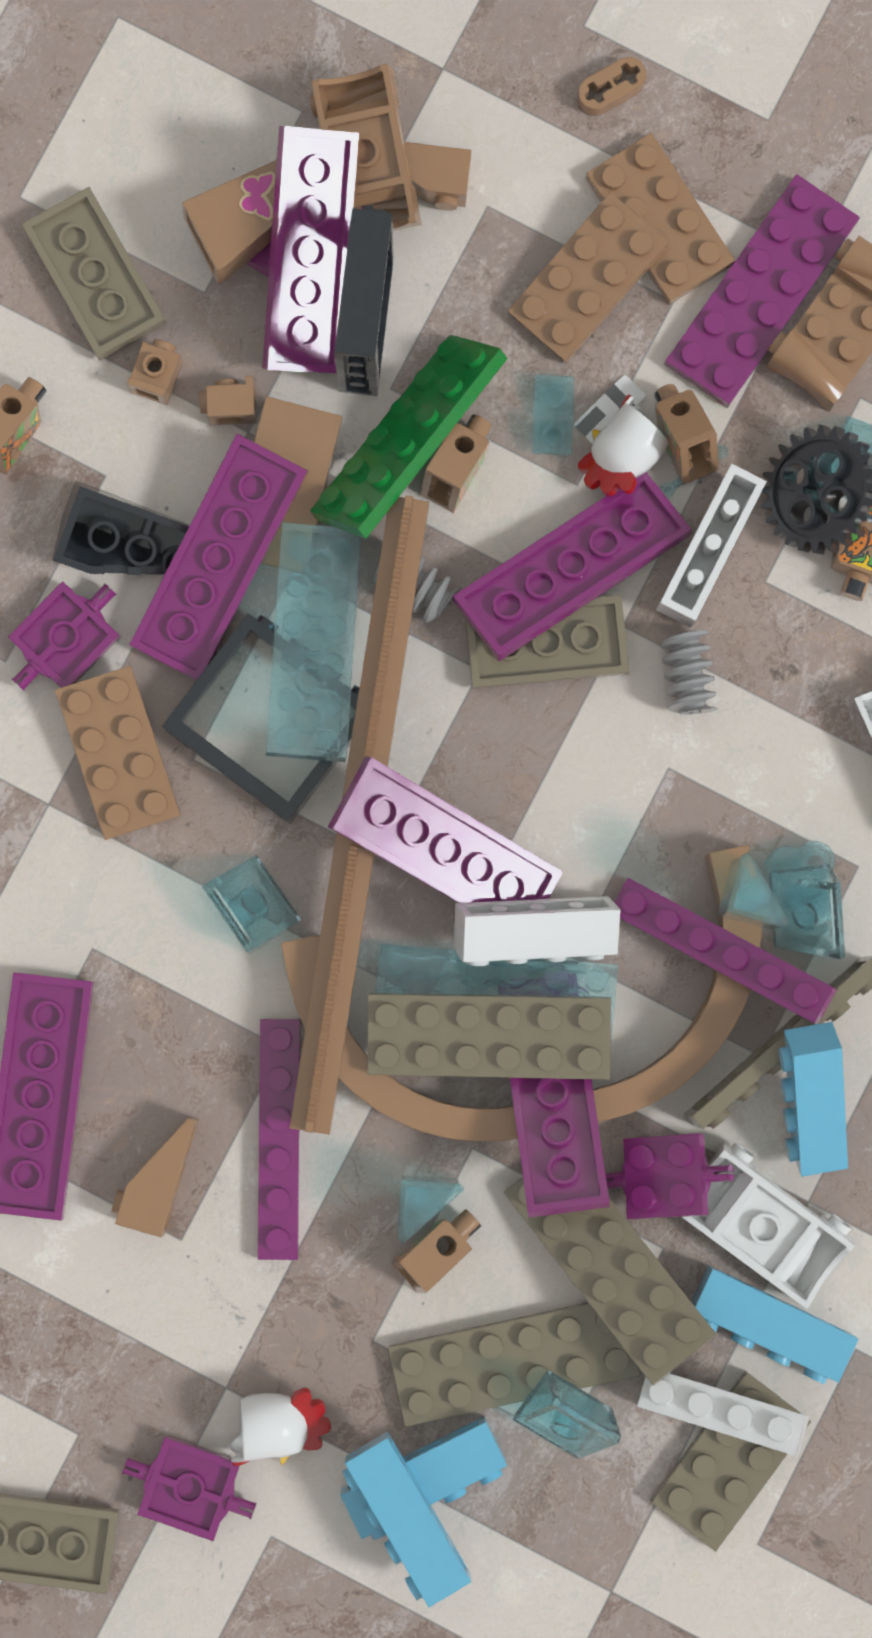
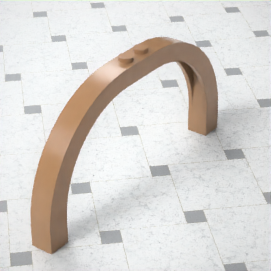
(665, 1075)

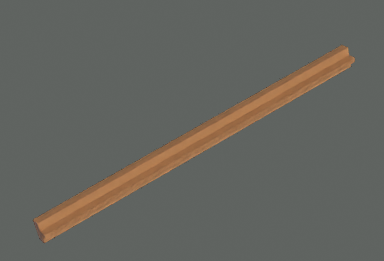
(351, 863)

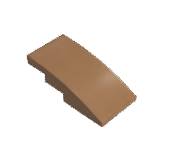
(306, 439)

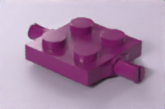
(64, 636)
(667, 1176)
(189, 1488)

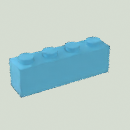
(815, 1099)
(774, 1325)
(441, 1470)
(407, 1519)

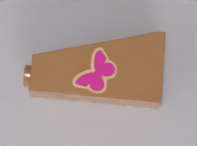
(233, 220)

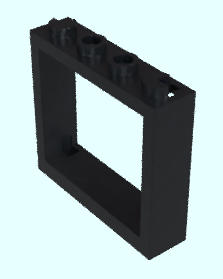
(364, 301)
(174, 725)

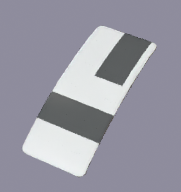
(607, 406)

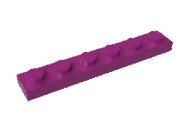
(724, 951)
(277, 1142)

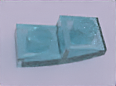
(553, 415)

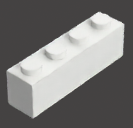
(711, 545)
(536, 930)
(726, 1413)

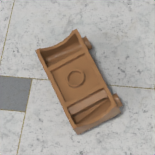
(369, 106)
(833, 332)

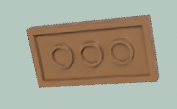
(656, 193)
(588, 277)
(118, 752)

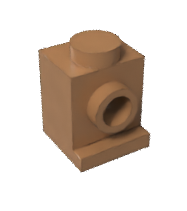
(160, 384)
(229, 402)

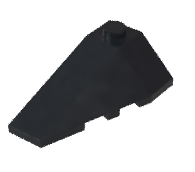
(115, 535)

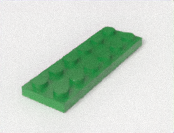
(408, 435)

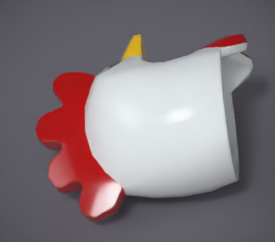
(622, 451)
(279, 1426)

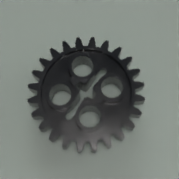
(820, 489)

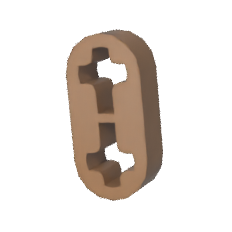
(606, 79)

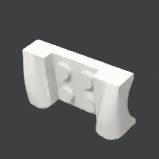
(772, 1228)

